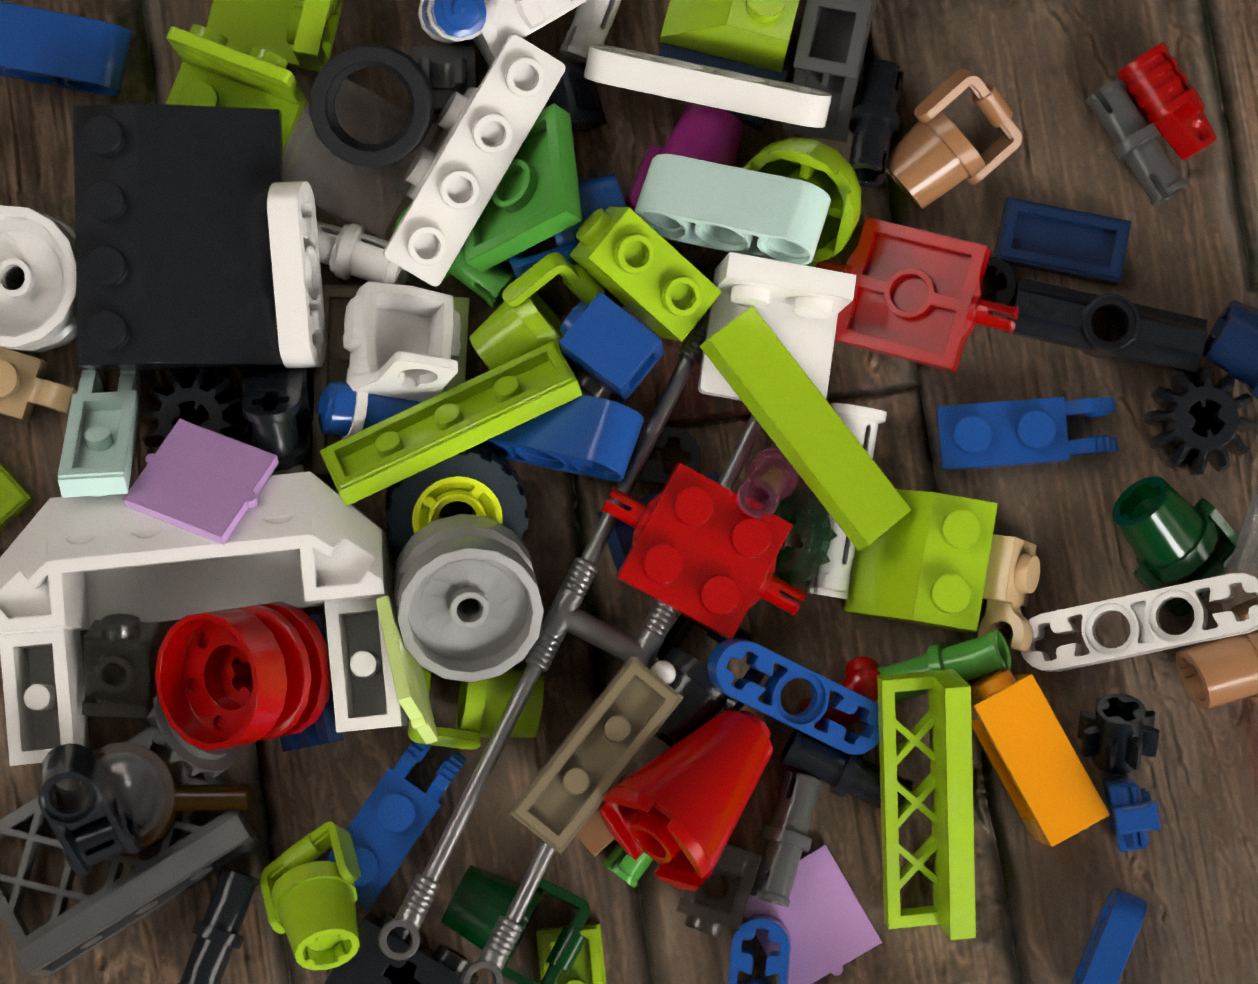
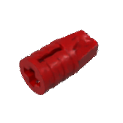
(1168, 100)

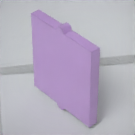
(201, 481)
(822, 920)

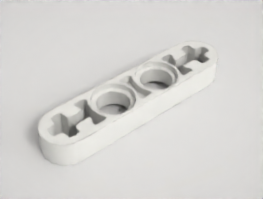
(707, 85)
(1143, 616)

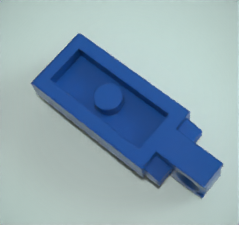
(1130, 813)

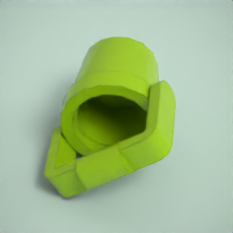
(525, 317)
(480, 709)
(315, 898)

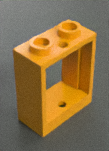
(1033, 757)

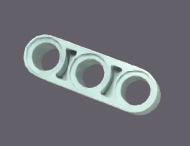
(733, 208)

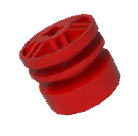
(243, 675)

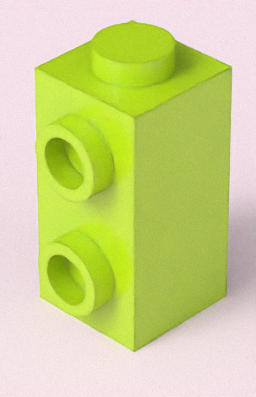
(643, 271)

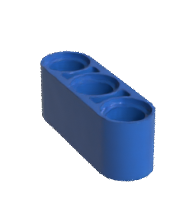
(62, 49)
(579, 437)

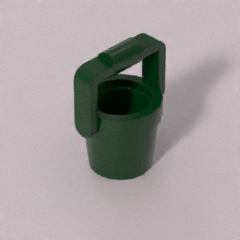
(1173, 537)
(486, 896)

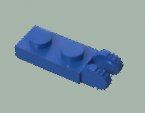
(1017, 432)
(395, 820)

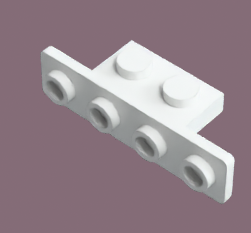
(470, 158)

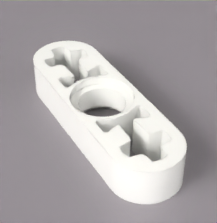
(296, 274)

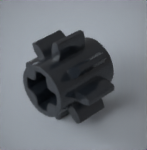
(1118, 733)

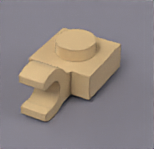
(24, 386)
(1010, 578)

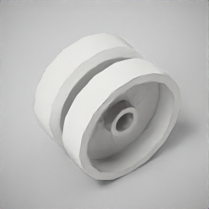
(44, 307)

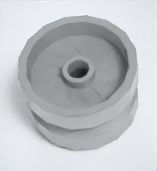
(467, 598)

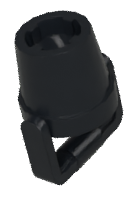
(692, 681)

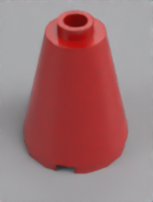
(690, 797)

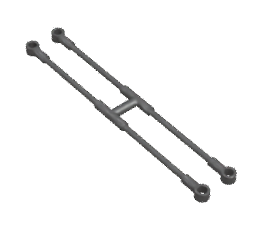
(561, 618)

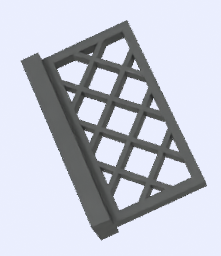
(123, 898)

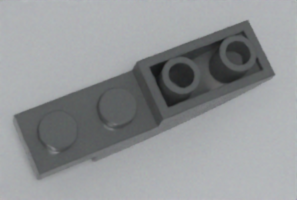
(832, 59)

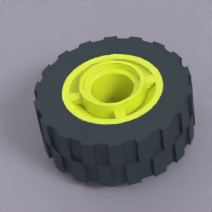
(469, 477)

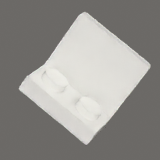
(792, 299)

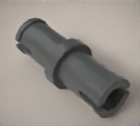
(1136, 142)
(786, 838)

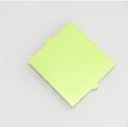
(406, 674)

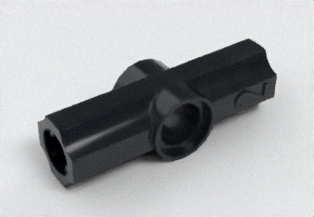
(1145, 336)

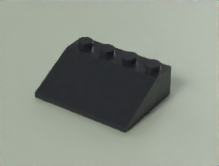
(175, 236)

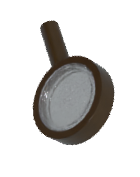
(154, 790)

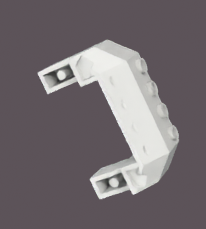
(106, 559)

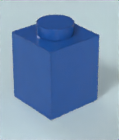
(610, 345)

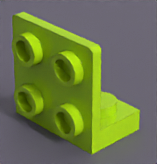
(292, 29)
(229, 78)

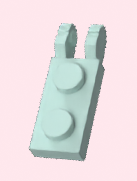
(100, 437)

